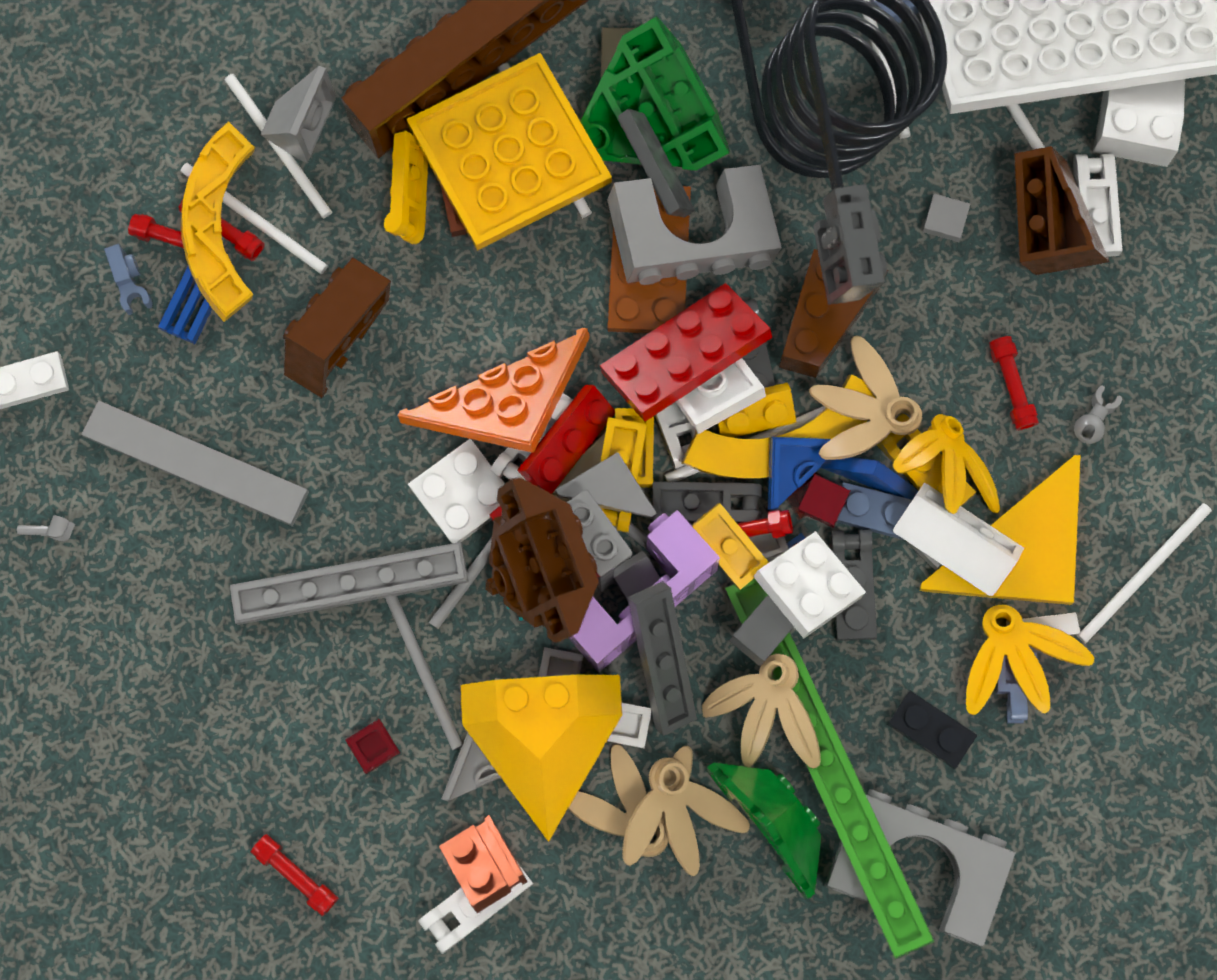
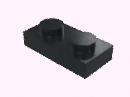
(932, 729)

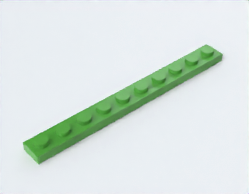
(849, 805)

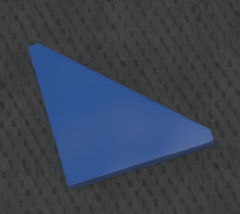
(791, 465)
(872, 474)

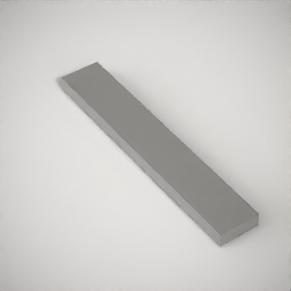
(195, 463)
(349, 583)

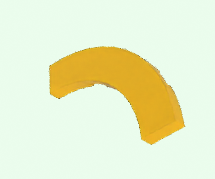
(202, 221)
(750, 457)

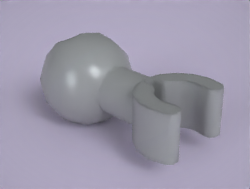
(1092, 424)

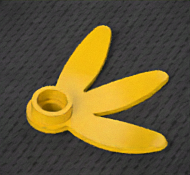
(947, 436)
(1015, 643)

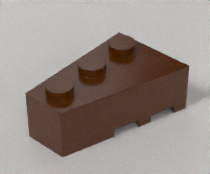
(1052, 215)
(333, 324)
(817, 326)

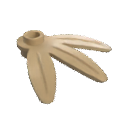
(878, 411)
(761, 715)
(631, 792)
(672, 801)

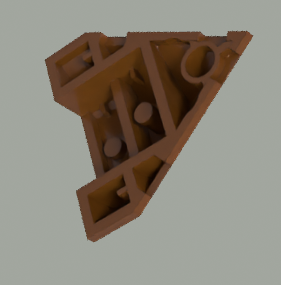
(541, 560)

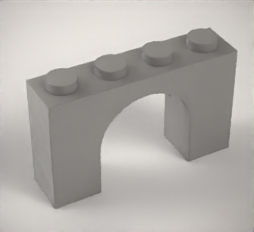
(655, 253)
(977, 864)

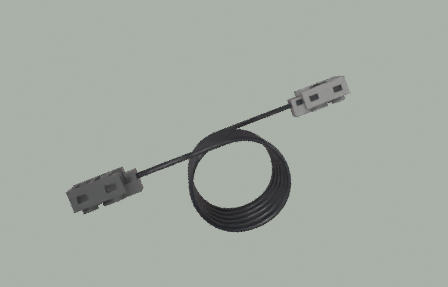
(851, 230)

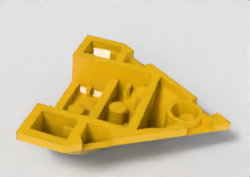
(543, 735)

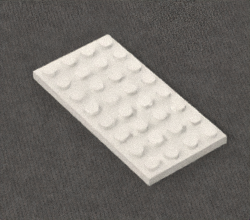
(1069, 47)

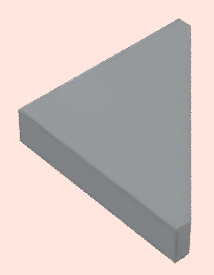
(611, 488)
(469, 772)

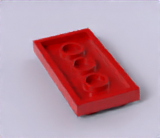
(685, 352)

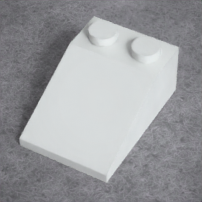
(1142, 122)

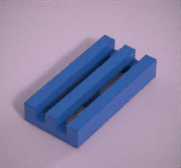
(174, 306)

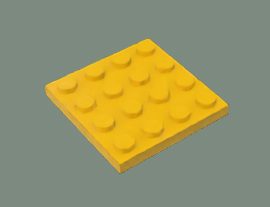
(509, 151)

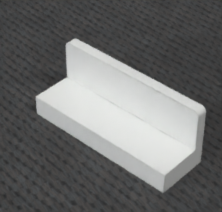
(958, 540)

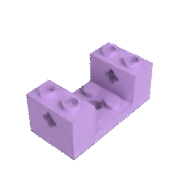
(682, 556)

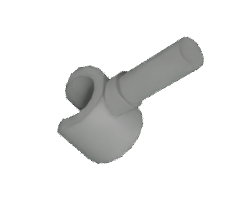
(59, 529)

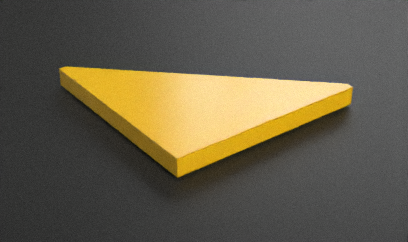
(1047, 530)

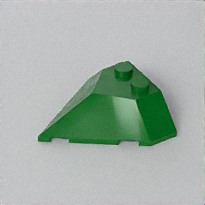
(657, 79)
(778, 816)

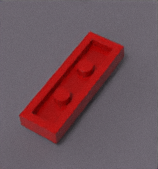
(567, 439)

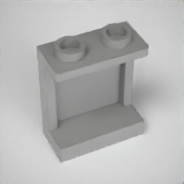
(600, 538)

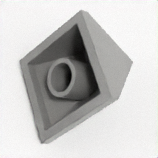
(301, 115)

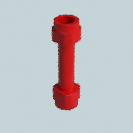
(145, 227)
(245, 243)
(1004, 351)
(778, 524)
(268, 852)

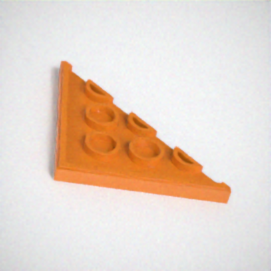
(507, 402)

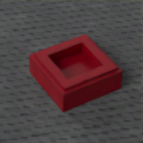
(824, 501)
(372, 746)

